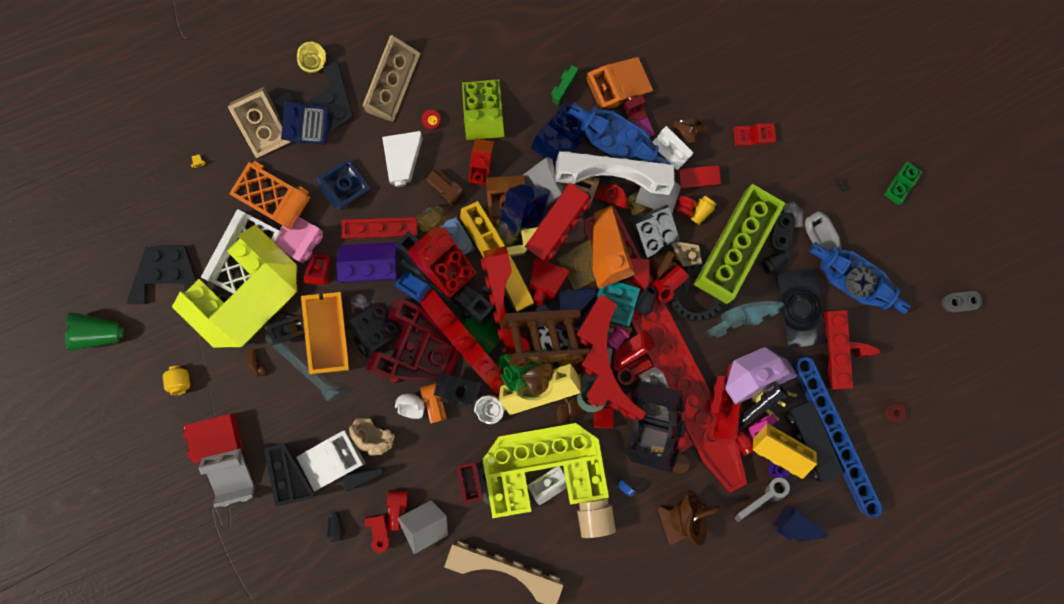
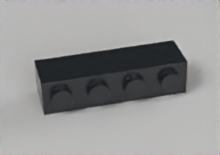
(813, 435)

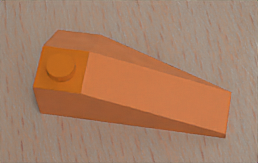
(610, 253)

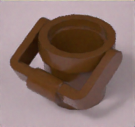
(687, 130)
(663, 264)

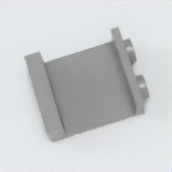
(228, 477)

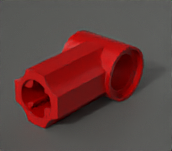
(667, 285)
(634, 370)
(397, 503)

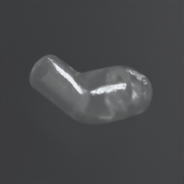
(797, 212)

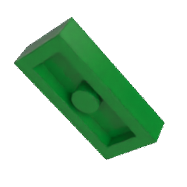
(567, 79)

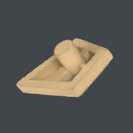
(687, 253)

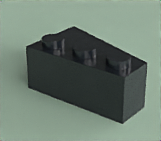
(286, 477)

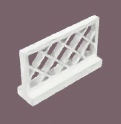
(221, 255)

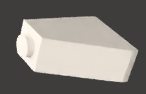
(401, 156)

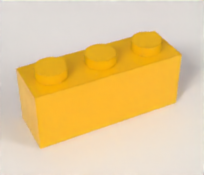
(784, 451)

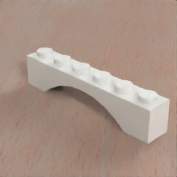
(654, 177)

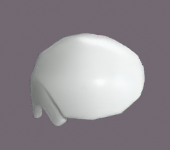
(410, 405)
(489, 409)

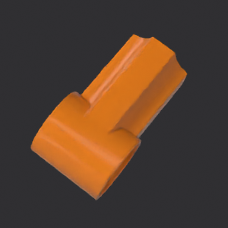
(434, 406)

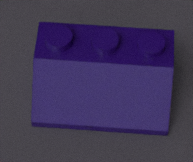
(367, 263)

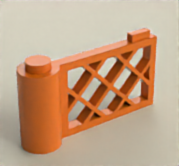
(287, 210)

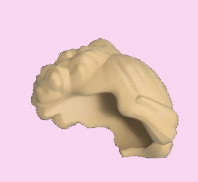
(370, 438)

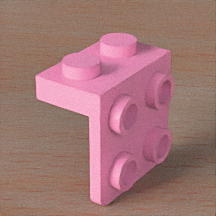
(299, 240)

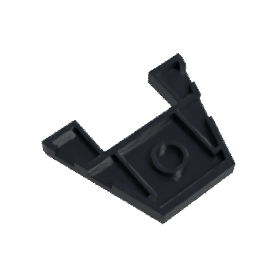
(335, 97)
(161, 266)

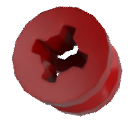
(685, 206)

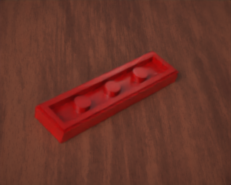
(378, 227)

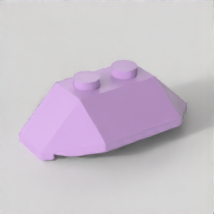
(757, 374)

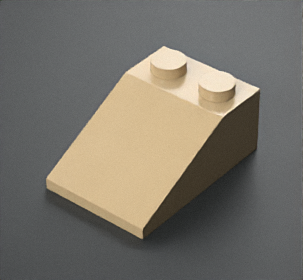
(258, 121)

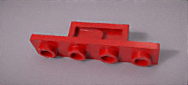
(725, 409)

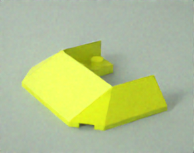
(252, 304)
(542, 449)

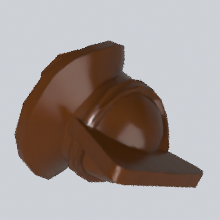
(687, 519)

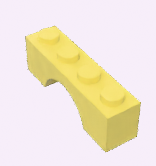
(563, 384)

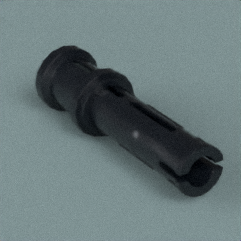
(767, 401)

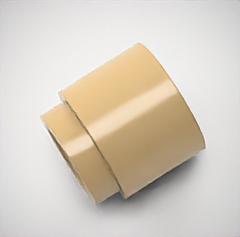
(596, 518)

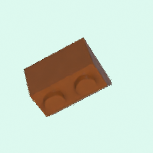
(496, 193)

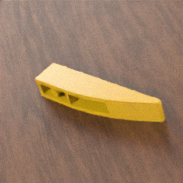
(487, 238)

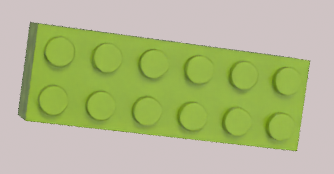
(739, 244)

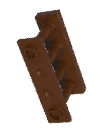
(550, 319)

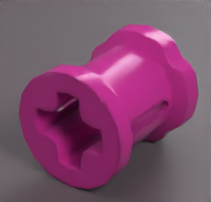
(617, 338)

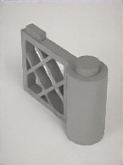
(774, 492)

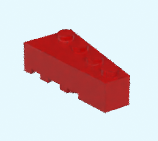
(558, 223)

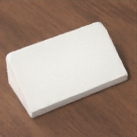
(548, 485)

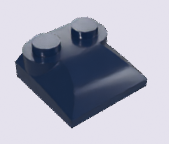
(342, 185)

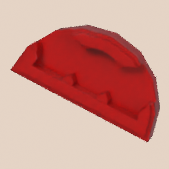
(613, 195)

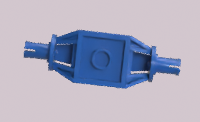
(616, 135)
(844, 262)

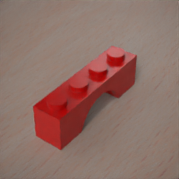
(839, 366)

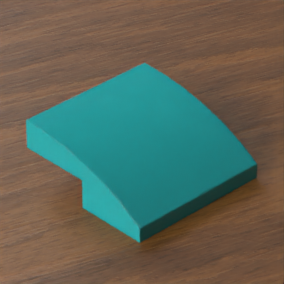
(625, 298)

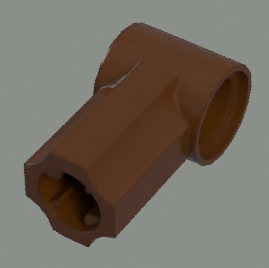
(448, 189)

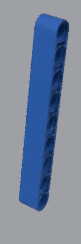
(843, 443)

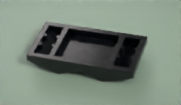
(801, 310)

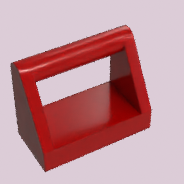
(632, 350)

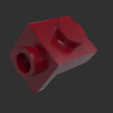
(635, 109)

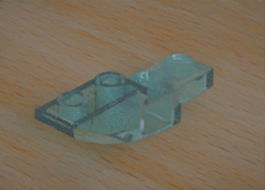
(751, 313)

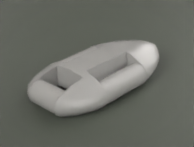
(823, 232)

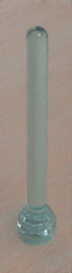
(415, 272)
(328, 391)

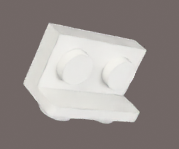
(672, 148)

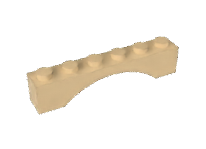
(465, 559)

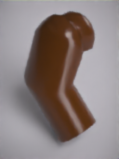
(252, 364)

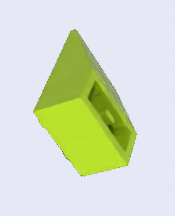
(482, 109)

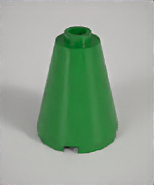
(90, 332)
(512, 374)

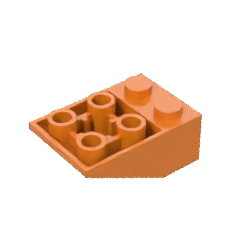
(618, 82)

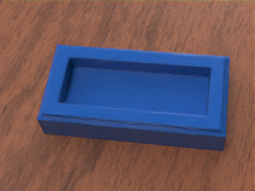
(412, 286)

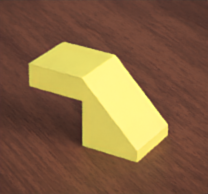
(521, 250)

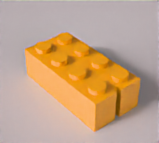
(324, 333)

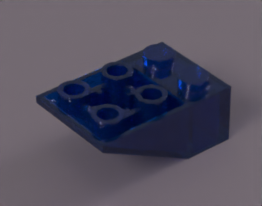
(559, 134)

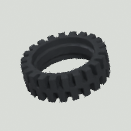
(692, 315)

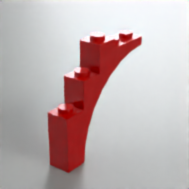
(463, 340)
(605, 387)

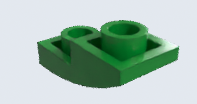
(902, 183)

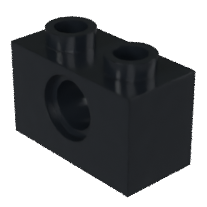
(446, 390)

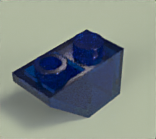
(577, 299)

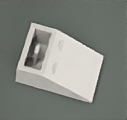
(330, 460)

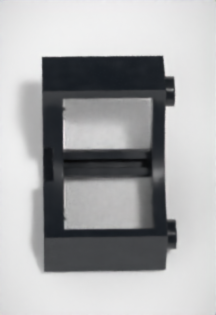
(658, 433)

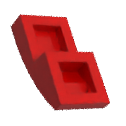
(754, 135)
(700, 177)
(863, 350)

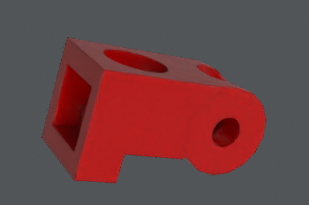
(380, 533)

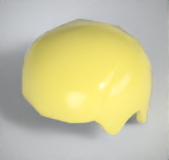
(311, 57)

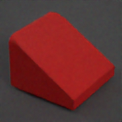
(603, 418)

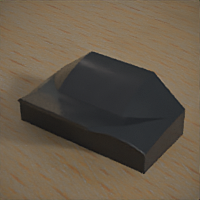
(284, 328)

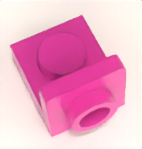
(756, 426)

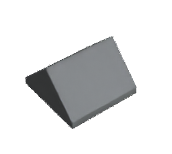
(424, 526)

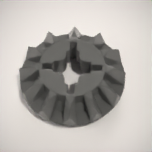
(857, 274)

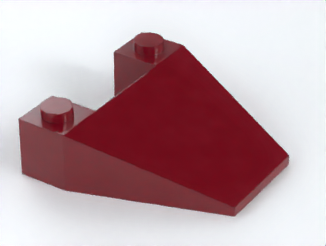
(421, 348)

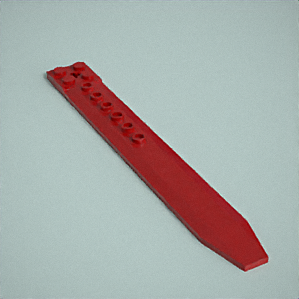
(682, 374)

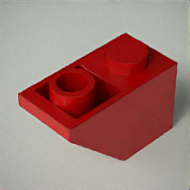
(481, 161)

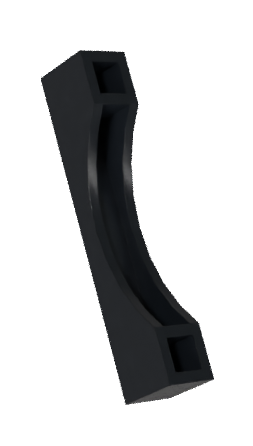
(465, 298)

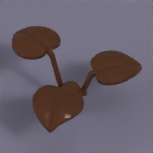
(538, 382)

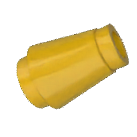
(703, 210)

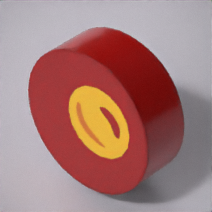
(431, 119)

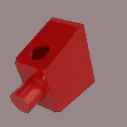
(545, 281)

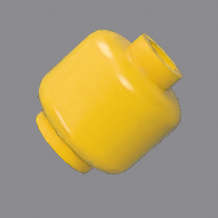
(176, 380)

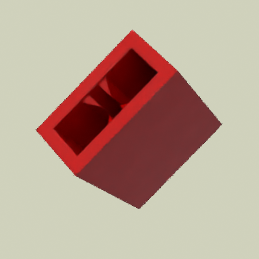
(212, 437)

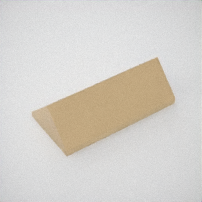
(391, 79)

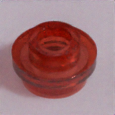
(890, 413)

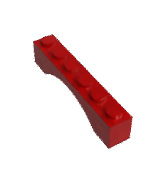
(498, 266)

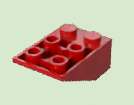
(442, 261)

